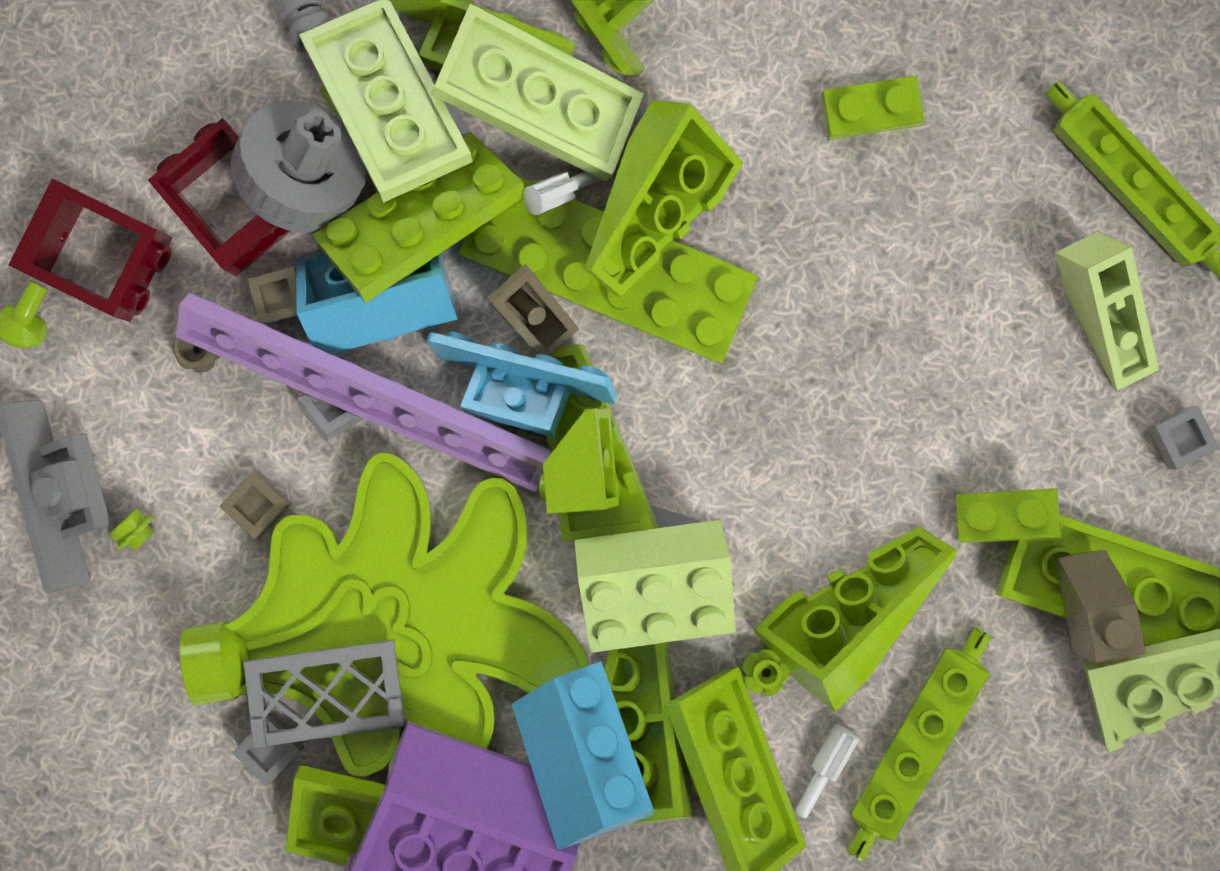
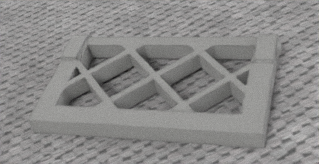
(295, 664)

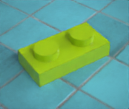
(872, 107)
(1008, 516)

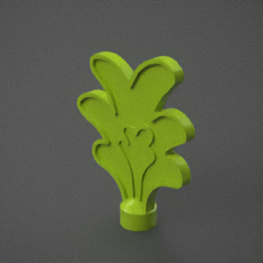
(386, 585)

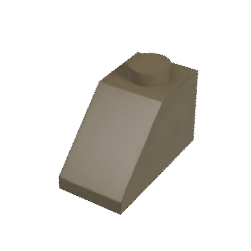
(533, 312)
(1098, 608)

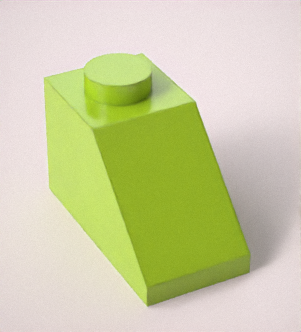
(582, 467)

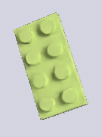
(537, 93)
(385, 99)

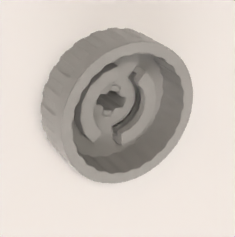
(307, 146)

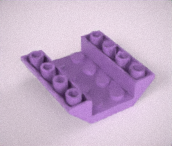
(457, 811)

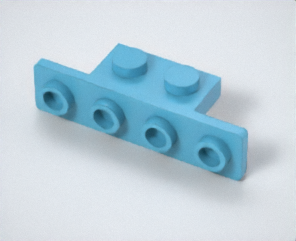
(517, 387)

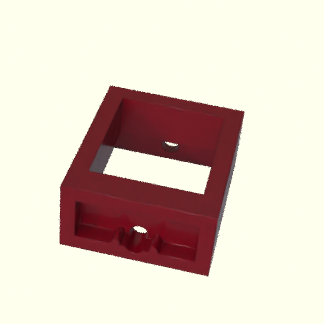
(182, 169)
(50, 231)

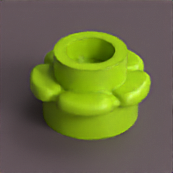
(132, 530)
(753, 669)

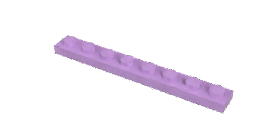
(360, 391)

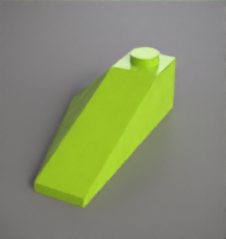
(664, 181)
(848, 627)
(642, 688)

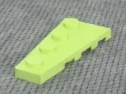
(1154, 687)

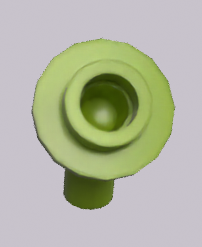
(21, 324)

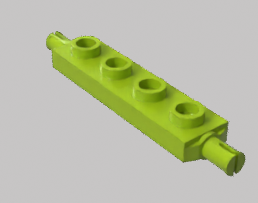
(1137, 178)
(919, 744)

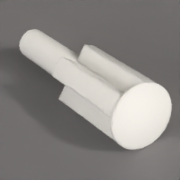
(555, 191)
(827, 765)

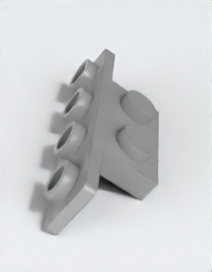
(56, 539)

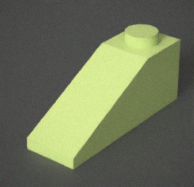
(1109, 303)

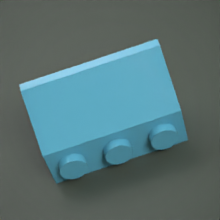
(340, 320)
(581, 756)

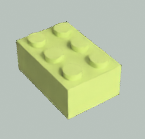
(655, 585)

